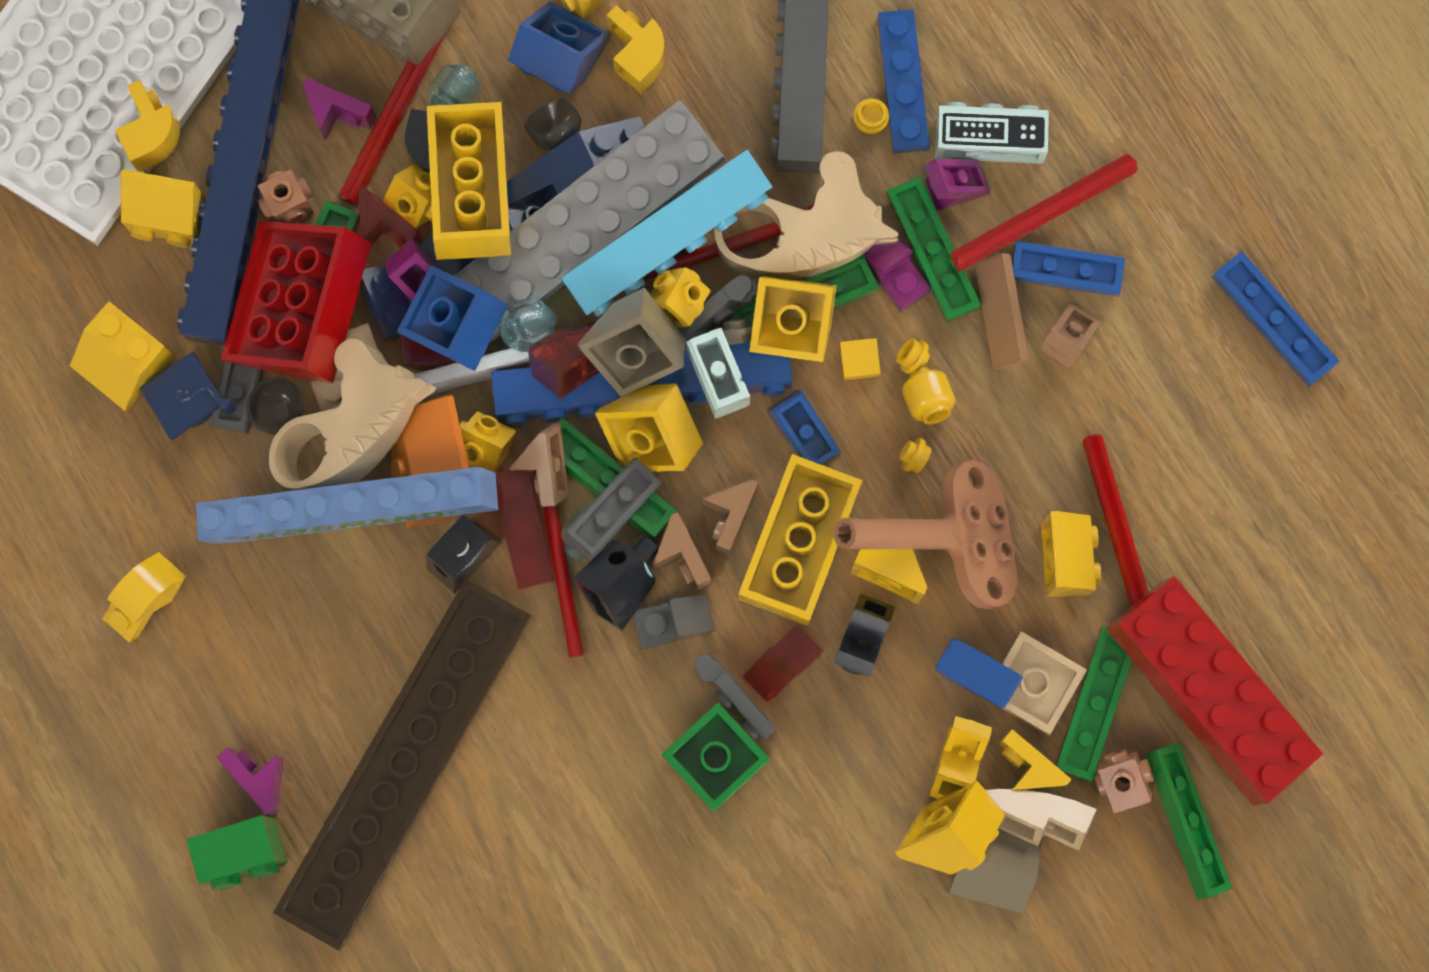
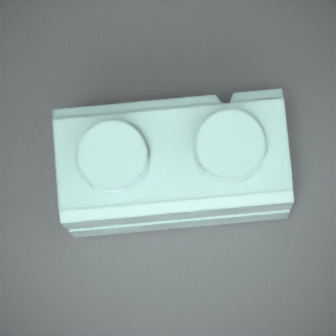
(718, 373)

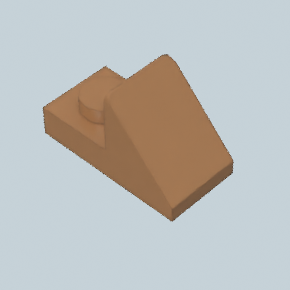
(1070, 335)
(546, 457)
(735, 504)
(678, 544)

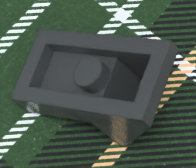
(673, 621)

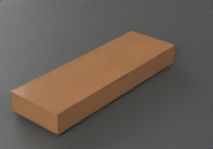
(1001, 311)

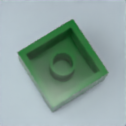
(715, 757)
(237, 851)

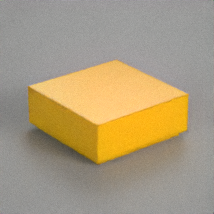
(860, 359)

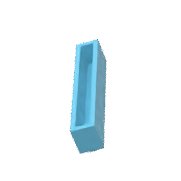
(666, 233)

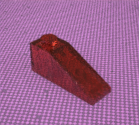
(560, 362)
(523, 528)

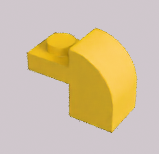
(644, 51)
(154, 134)
(140, 594)
(959, 756)

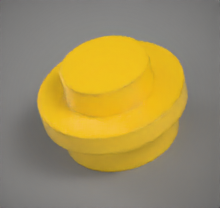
(871, 116)
(913, 355)
(915, 455)

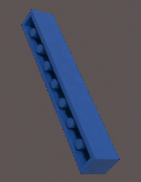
(522, 397)

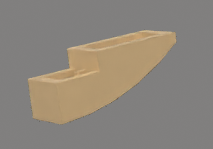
(1039, 814)

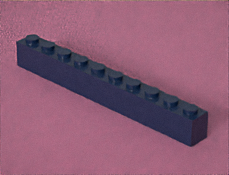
(238, 168)

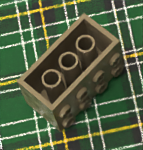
(400, 26)

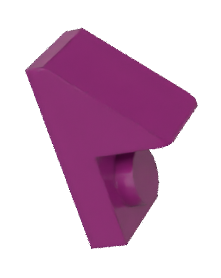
(330, 103)
(955, 181)
(897, 274)
(262, 786)

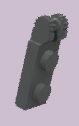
(721, 306)
(733, 695)

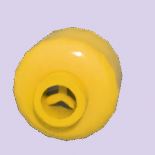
(928, 396)

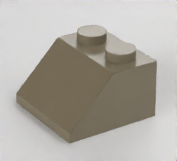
(634, 343)

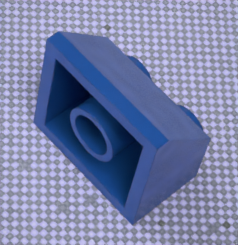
(558, 47)
(452, 317)

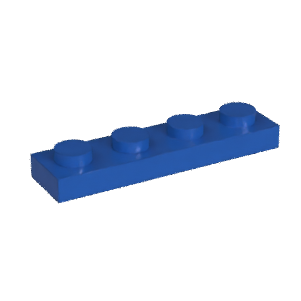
(903, 81)
(1275, 319)

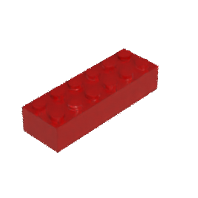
(1214, 691)

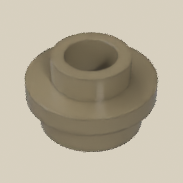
(736, 331)

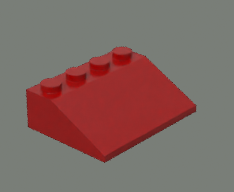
(296, 299)

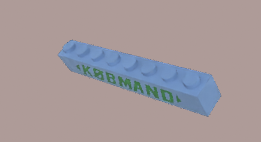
(347, 506)

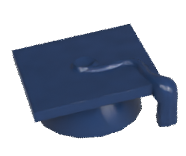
(184, 396)

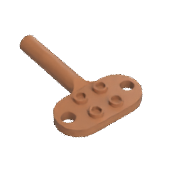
(972, 532)

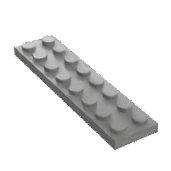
(598, 208)

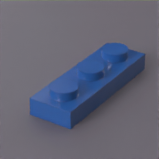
(1067, 268)

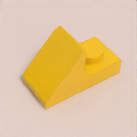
(1039, 772)

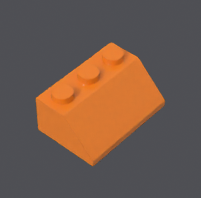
(429, 445)

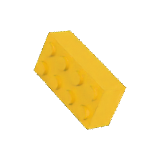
(468, 181)
(799, 540)

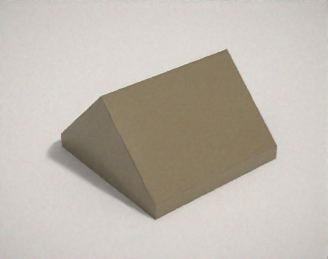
(1004, 875)

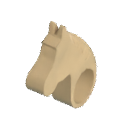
(820, 239)
(359, 431)

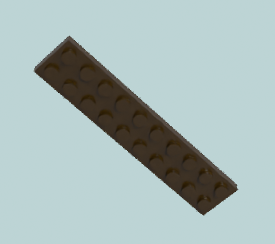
(402, 765)

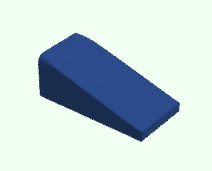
(803, 428)
(978, 673)

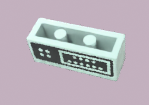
(992, 133)

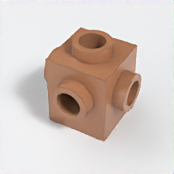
(285, 197)
(1125, 793)

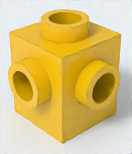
(411, 195)
(680, 295)
(486, 441)

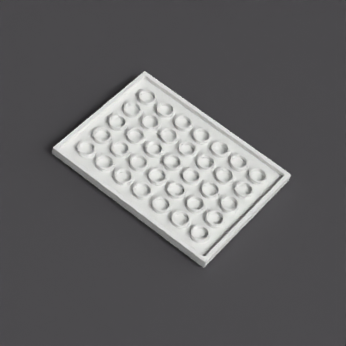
(68, 92)

